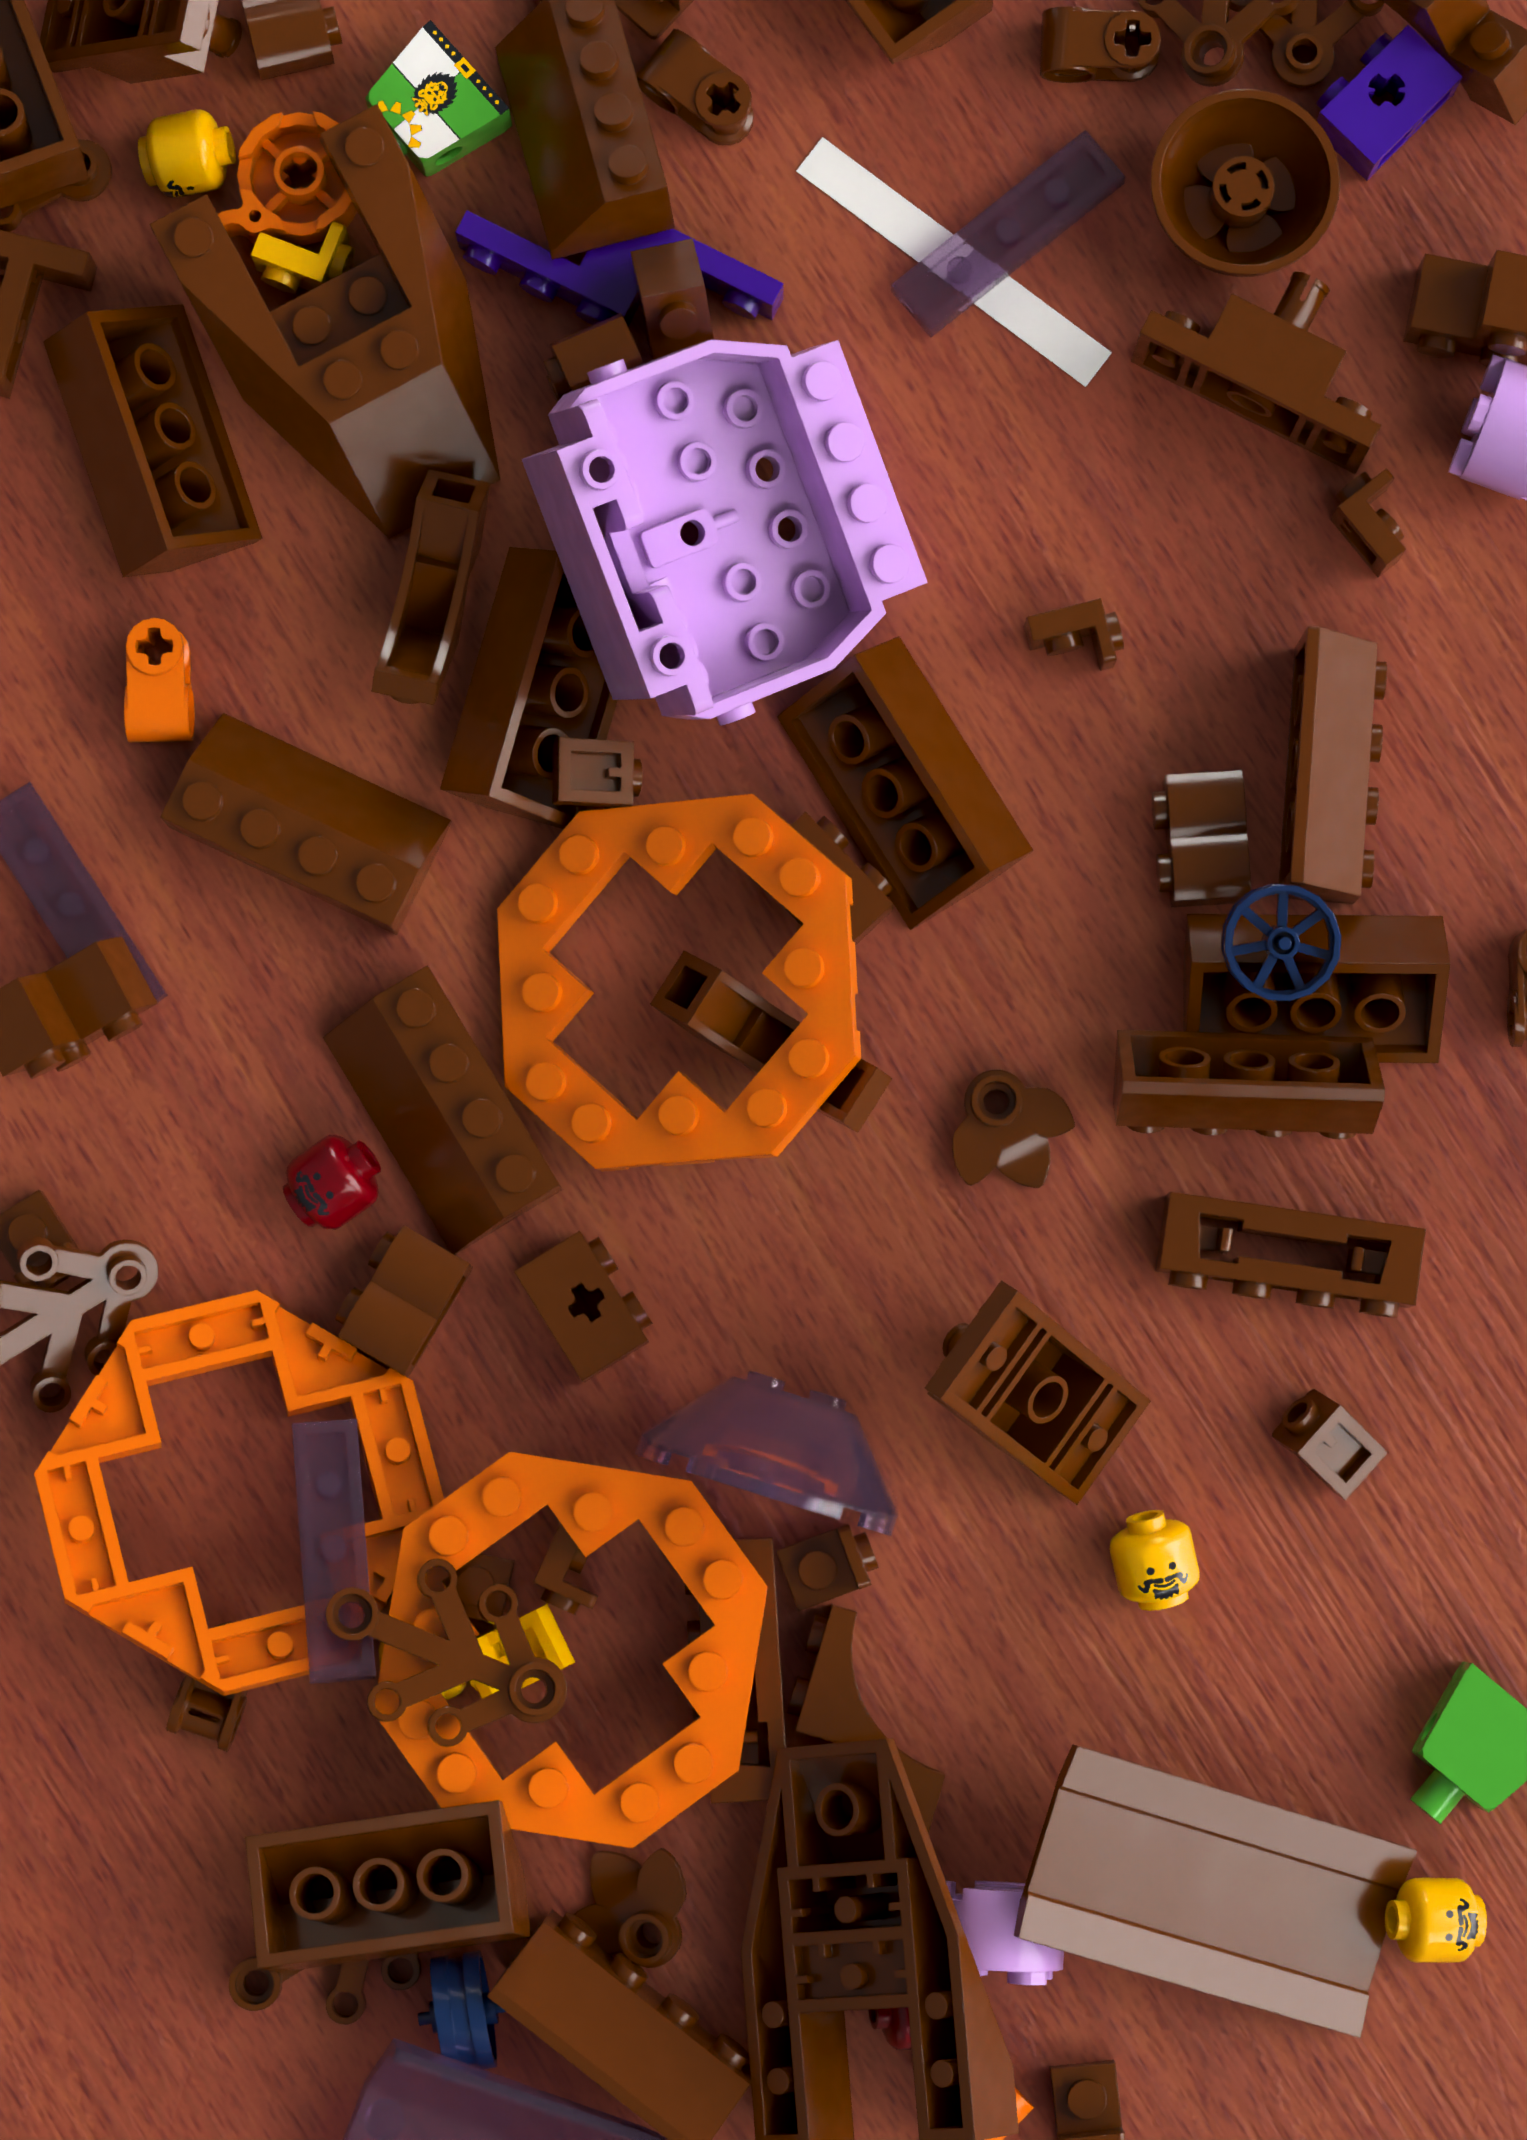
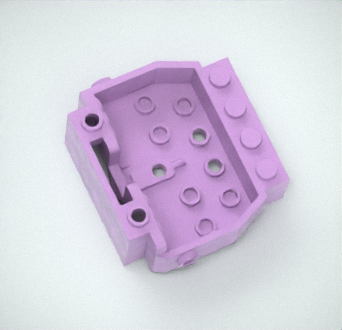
(741, 603)

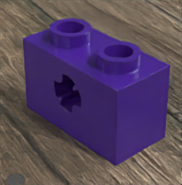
(1372, 133)

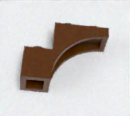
(1479, 46)
(432, 588)
(752, 1030)
(834, 1711)

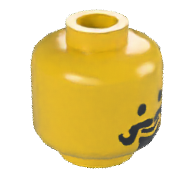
(186, 153)
(1154, 1560)
(1436, 1920)

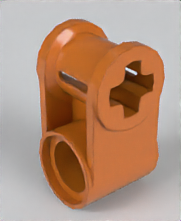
(161, 695)

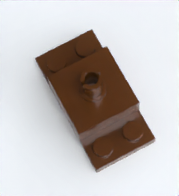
(136, 37)
(1265, 371)
(1036, 1392)

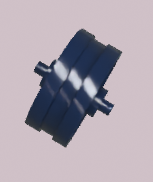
(1281, 942)
(462, 2010)

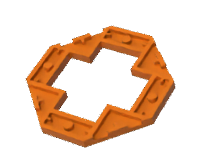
(811, 969)
(119, 1421)
(711, 1671)

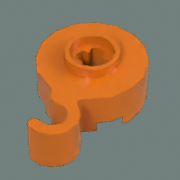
(264, 183)

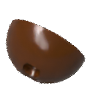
(1259, 153)

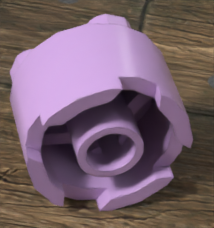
(1498, 432)
(989, 1923)

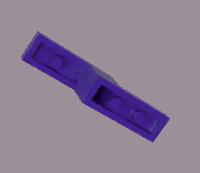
(606, 277)

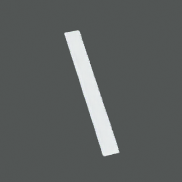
(920, 235)

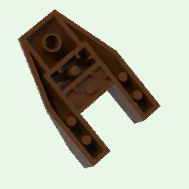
(369, 368)
(861, 1919)

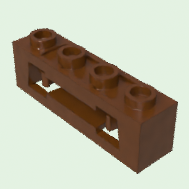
(1394, 1268)
(755, 1778)

